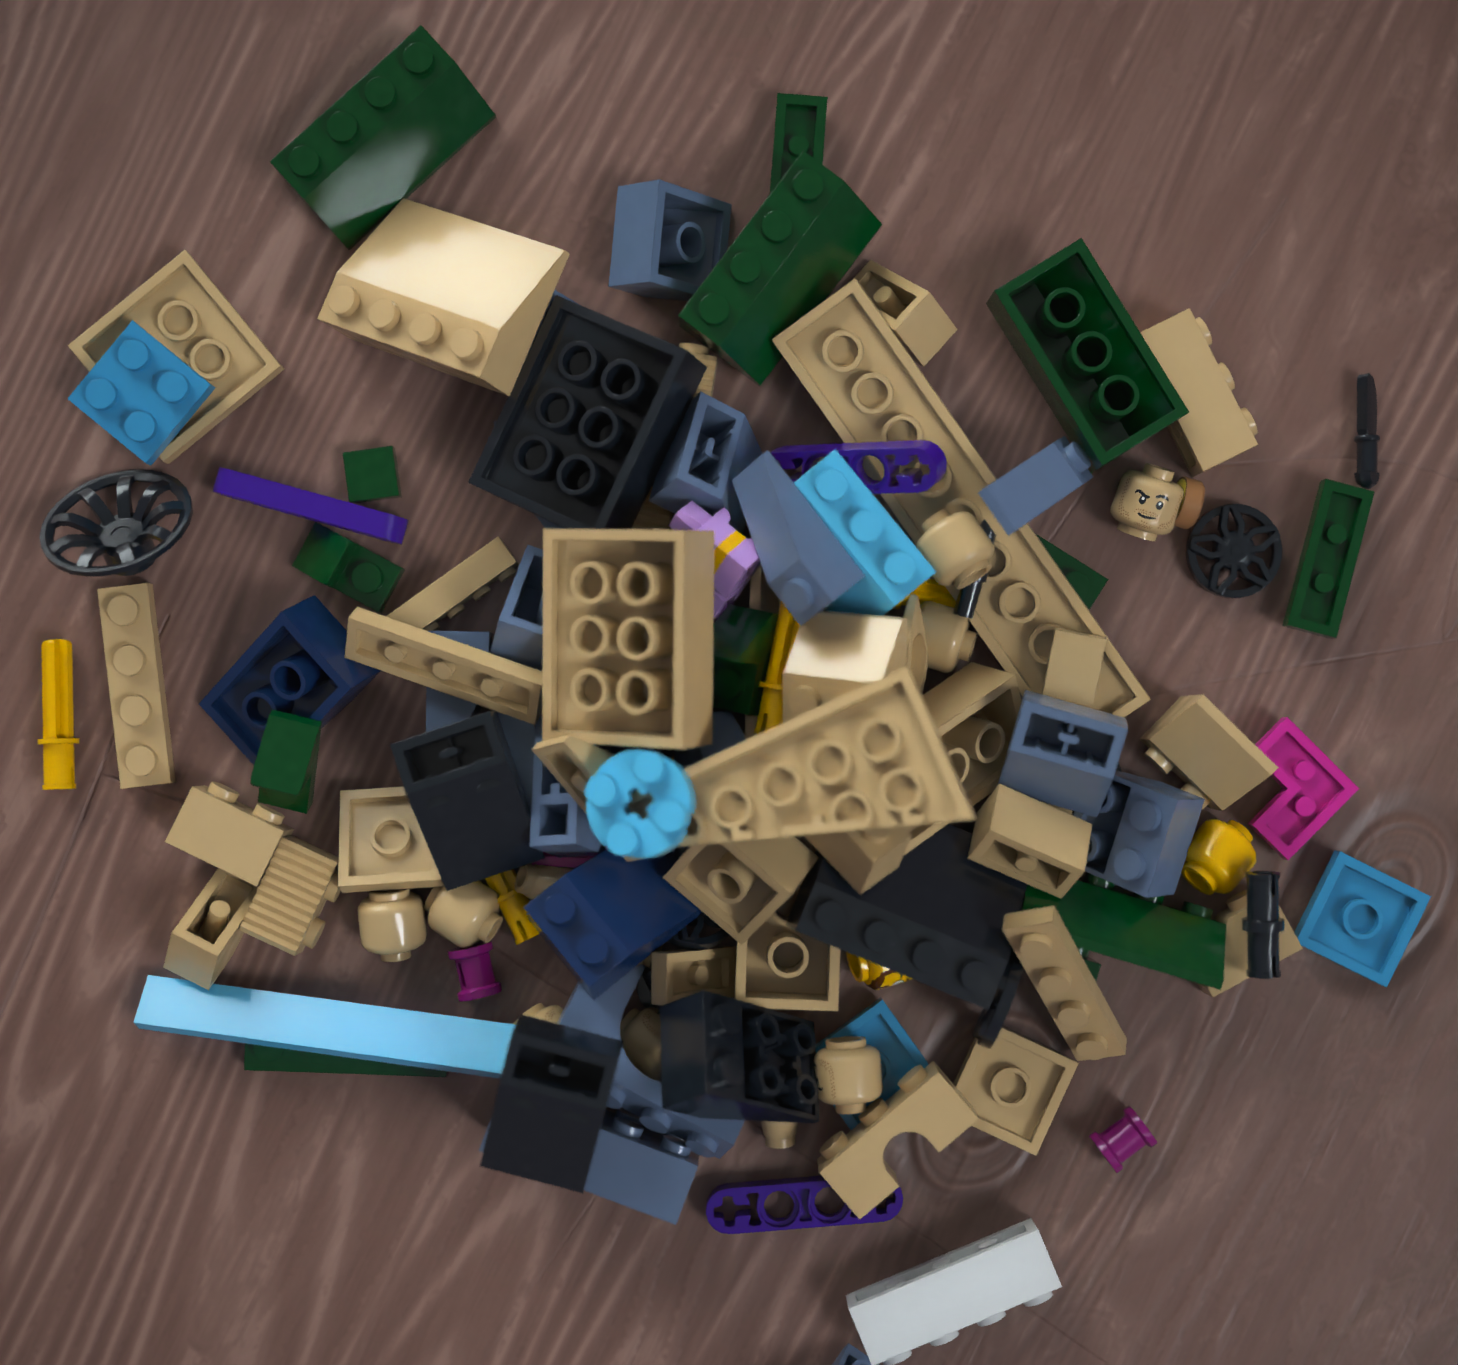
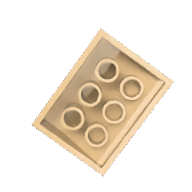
(446, 294)
(628, 636)

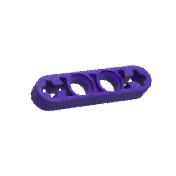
(890, 454)
(310, 506)
(804, 1212)

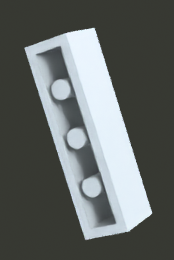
(953, 1293)

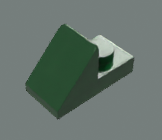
(348, 567)
(741, 657)
(287, 761)

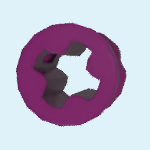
(475, 971)
(1123, 1139)

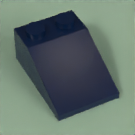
(291, 669)
(610, 916)

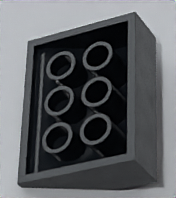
(588, 420)
(926, 919)

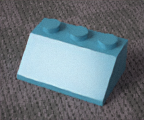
(869, 536)

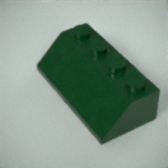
(384, 137)
(780, 267)
(1086, 354)
(1140, 929)

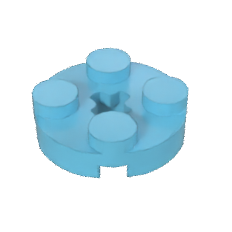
(611, 793)

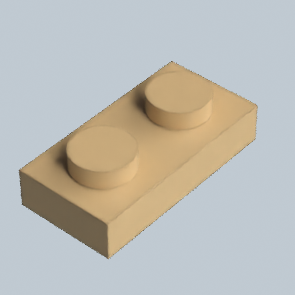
(690, 971)

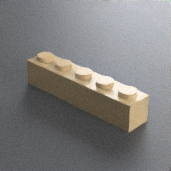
(458, 586)

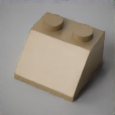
(838, 655)
(1206, 752)
(741, 880)

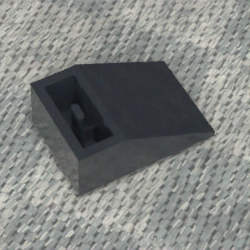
(467, 799)
(737, 1061)
(550, 1103)

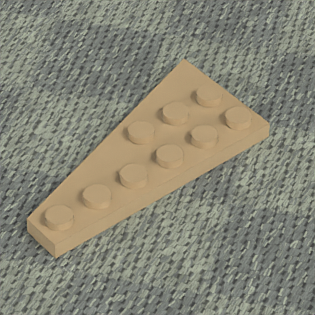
(835, 769)

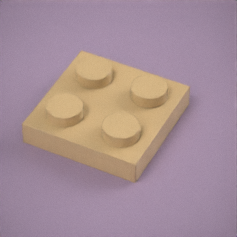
(382, 843)
(1015, 1087)

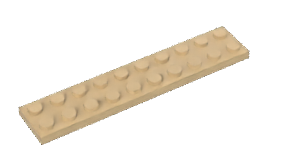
(879, 395)

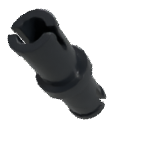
(1263, 924)

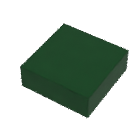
(372, 474)

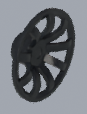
(122, 538)

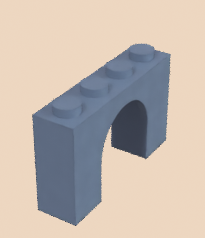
(634, 1089)

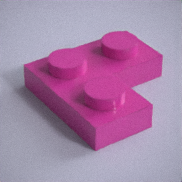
(1309, 793)

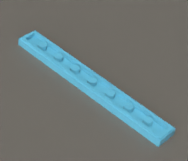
(325, 1026)

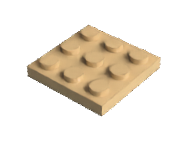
(202, 329)

